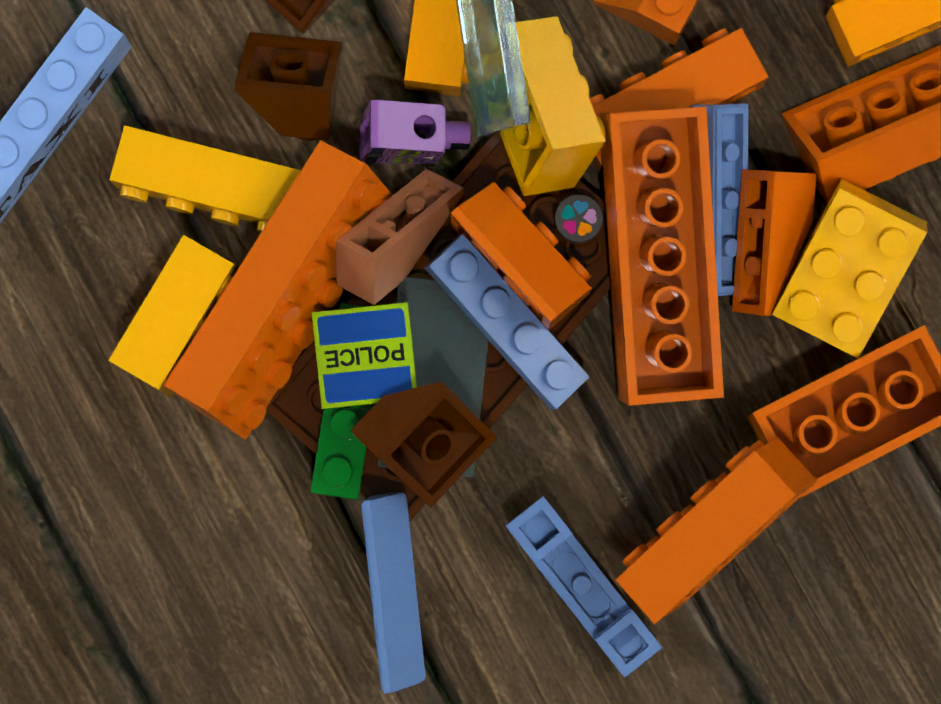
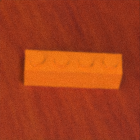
(713, 75)

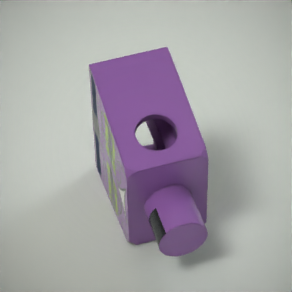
(390, 137)

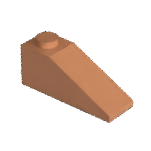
(393, 237)

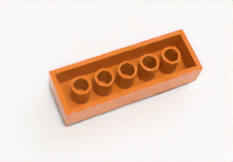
(662, 256)
(268, 306)

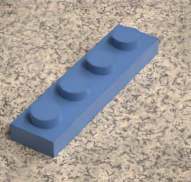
(507, 322)

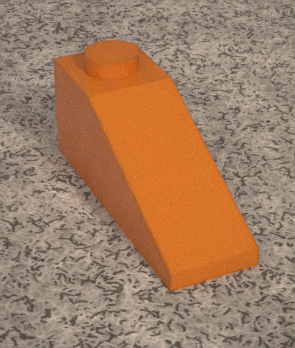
(772, 227)

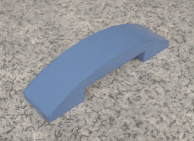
(583, 586)

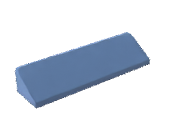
(727, 157)
(393, 591)

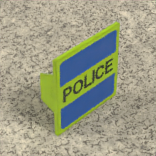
(363, 354)

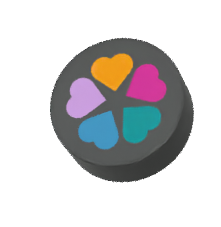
(578, 219)

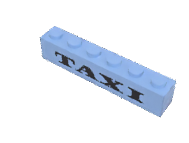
(55, 101)

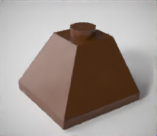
(291, 83)
(424, 437)

